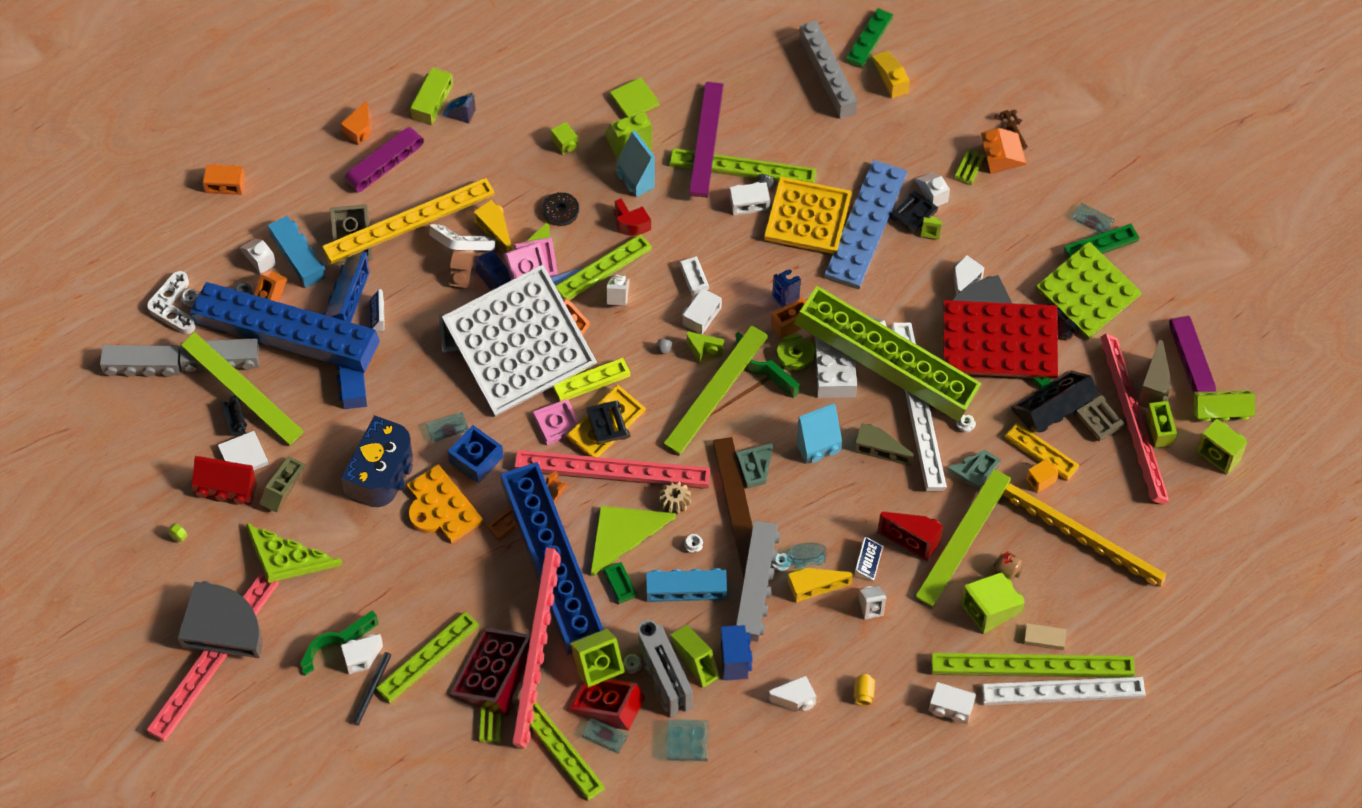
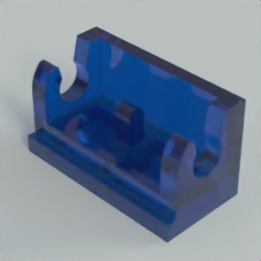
(492, 270)
(786, 290)

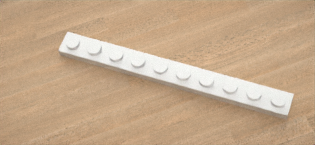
(923, 429)

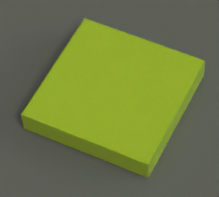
(634, 98)

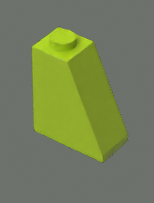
(696, 655)

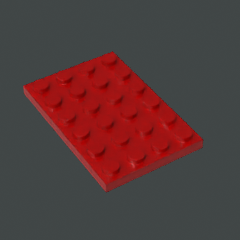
(1001, 338)

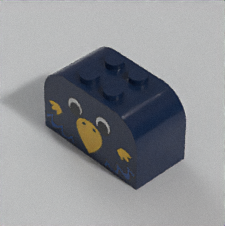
(379, 464)

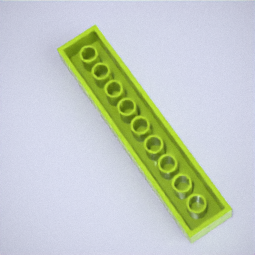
(887, 353)

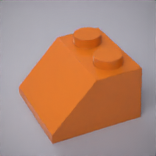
(1002, 150)

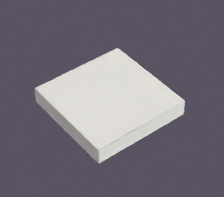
(244, 450)

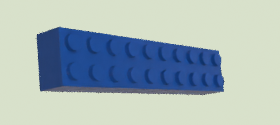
(285, 326)
(542, 529)

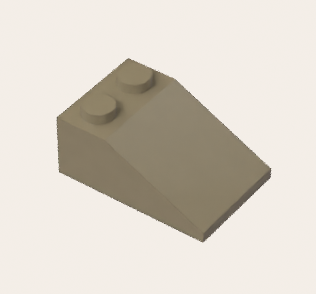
(349, 220)
(1157, 379)

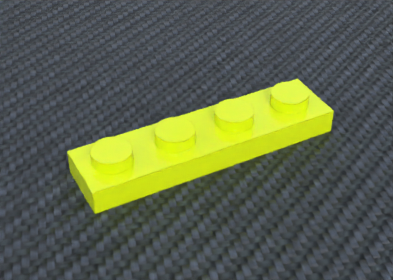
(592, 380)

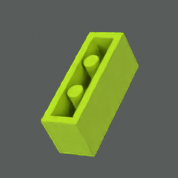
(431, 96)
(1224, 405)

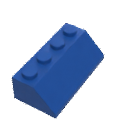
(348, 288)

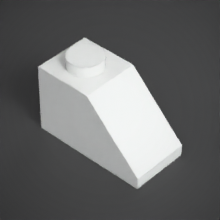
(934, 188)
(259, 255)
(967, 272)
(872, 602)
(794, 695)

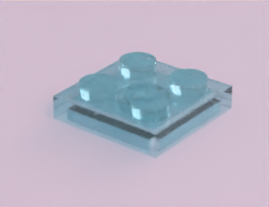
(687, 740)

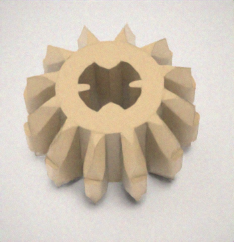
(674, 504)

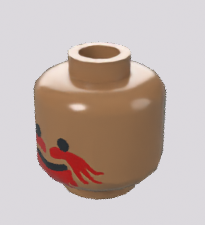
(1009, 565)

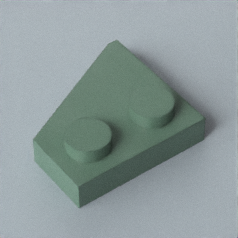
(755, 464)
(975, 469)

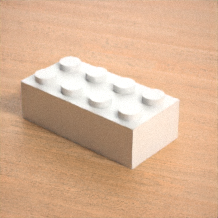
(834, 372)

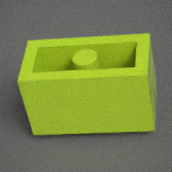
(1161, 424)

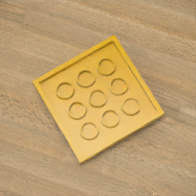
(808, 215)

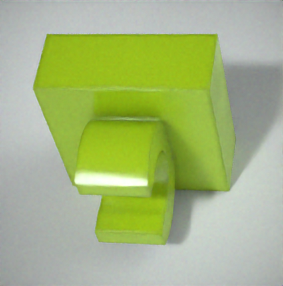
(931, 227)

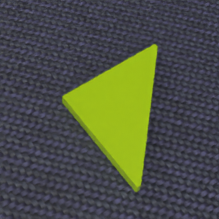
(622, 531)
(287, 558)

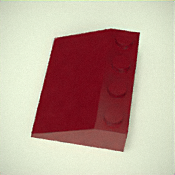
(494, 671)

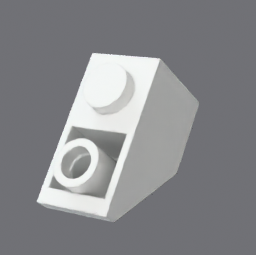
(361, 653)

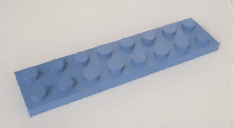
(866, 224)

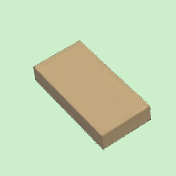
(1045, 636)

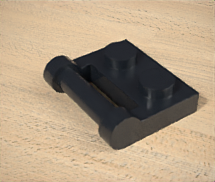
(914, 218)
(602, 424)

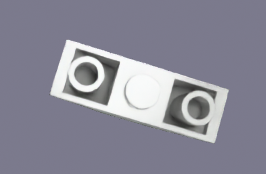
(617, 290)

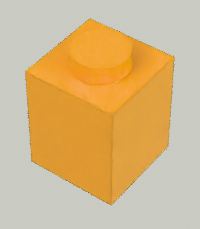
(1042, 475)

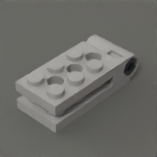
(657, 648)

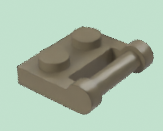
(1097, 422)

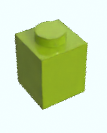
(564, 138)

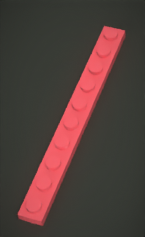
(1134, 418)
(615, 468)
(536, 655)
(203, 670)

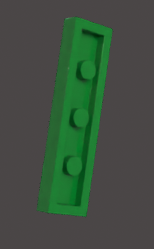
(869, 38)
(1106, 241)

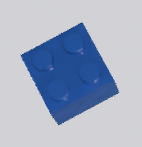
(475, 454)
(735, 652)

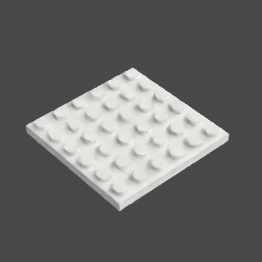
(519, 340)

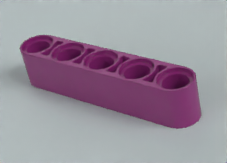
(384, 159)
(1191, 354)

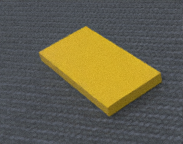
(582, 433)

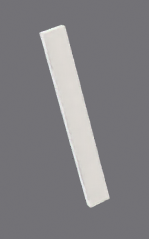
(1063, 691)

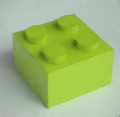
(1222, 446)
(597, 657)

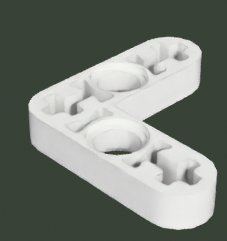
(458, 242)
(166, 304)

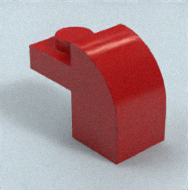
(631, 222)

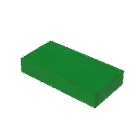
(620, 582)

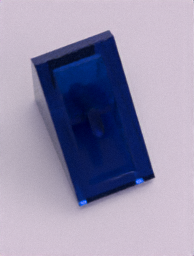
(461, 108)

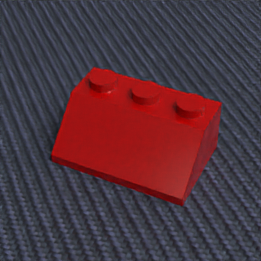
(223, 480)

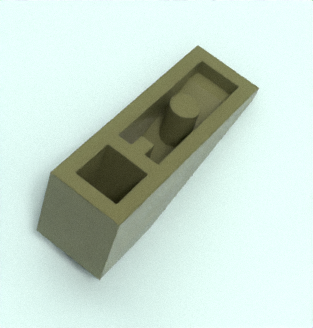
(879, 444)
(281, 484)

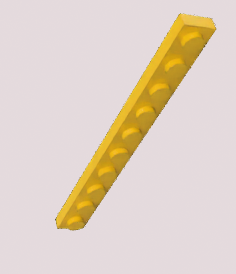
(407, 221)
(1084, 535)

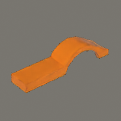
(505, 522)

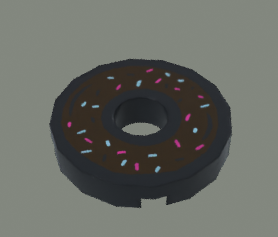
(558, 200)

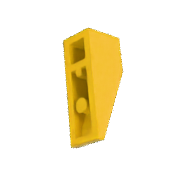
(892, 74)
(492, 222)
(814, 582)

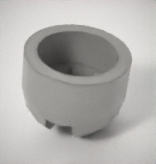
(663, 346)

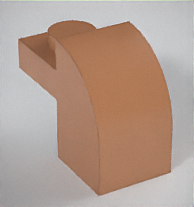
(461, 266)

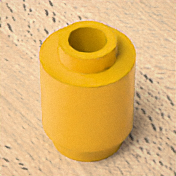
(864, 690)

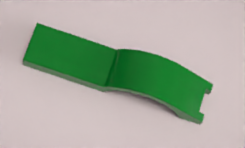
(773, 371)
(352, 632)

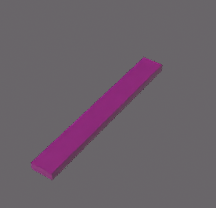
(706, 139)

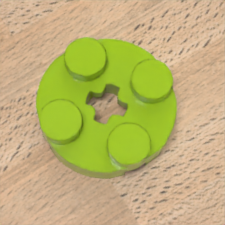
(792, 361)

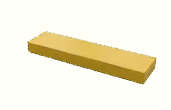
(1041, 450)

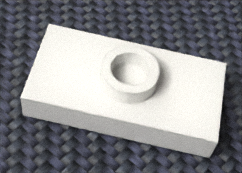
(694, 275)

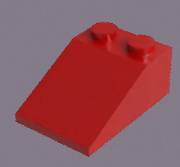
(911, 532)
(609, 702)

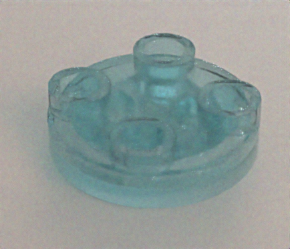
(807, 554)

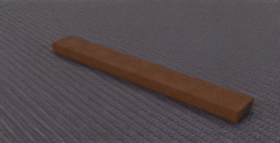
(735, 497)

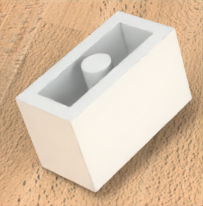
(749, 198)
(701, 311)
(952, 703)

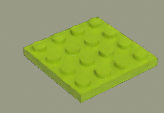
(1088, 290)

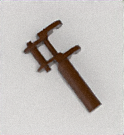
(1012, 124)

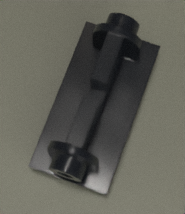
(1065, 326)
(233, 417)

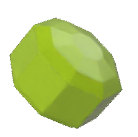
(177, 532)

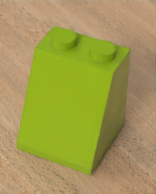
(620, 131)
(991, 601)

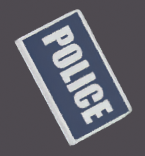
(376, 308)
(868, 559)

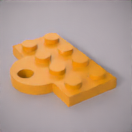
(441, 505)

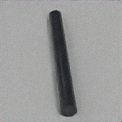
(371, 688)

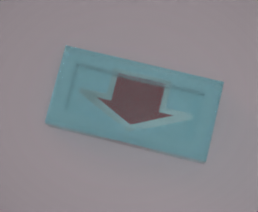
(1093, 218)
(447, 427)
(604, 735)

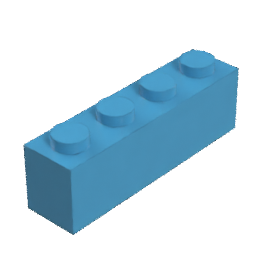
(296, 251)
(686, 585)

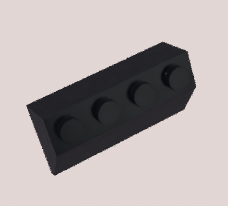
(1056, 401)

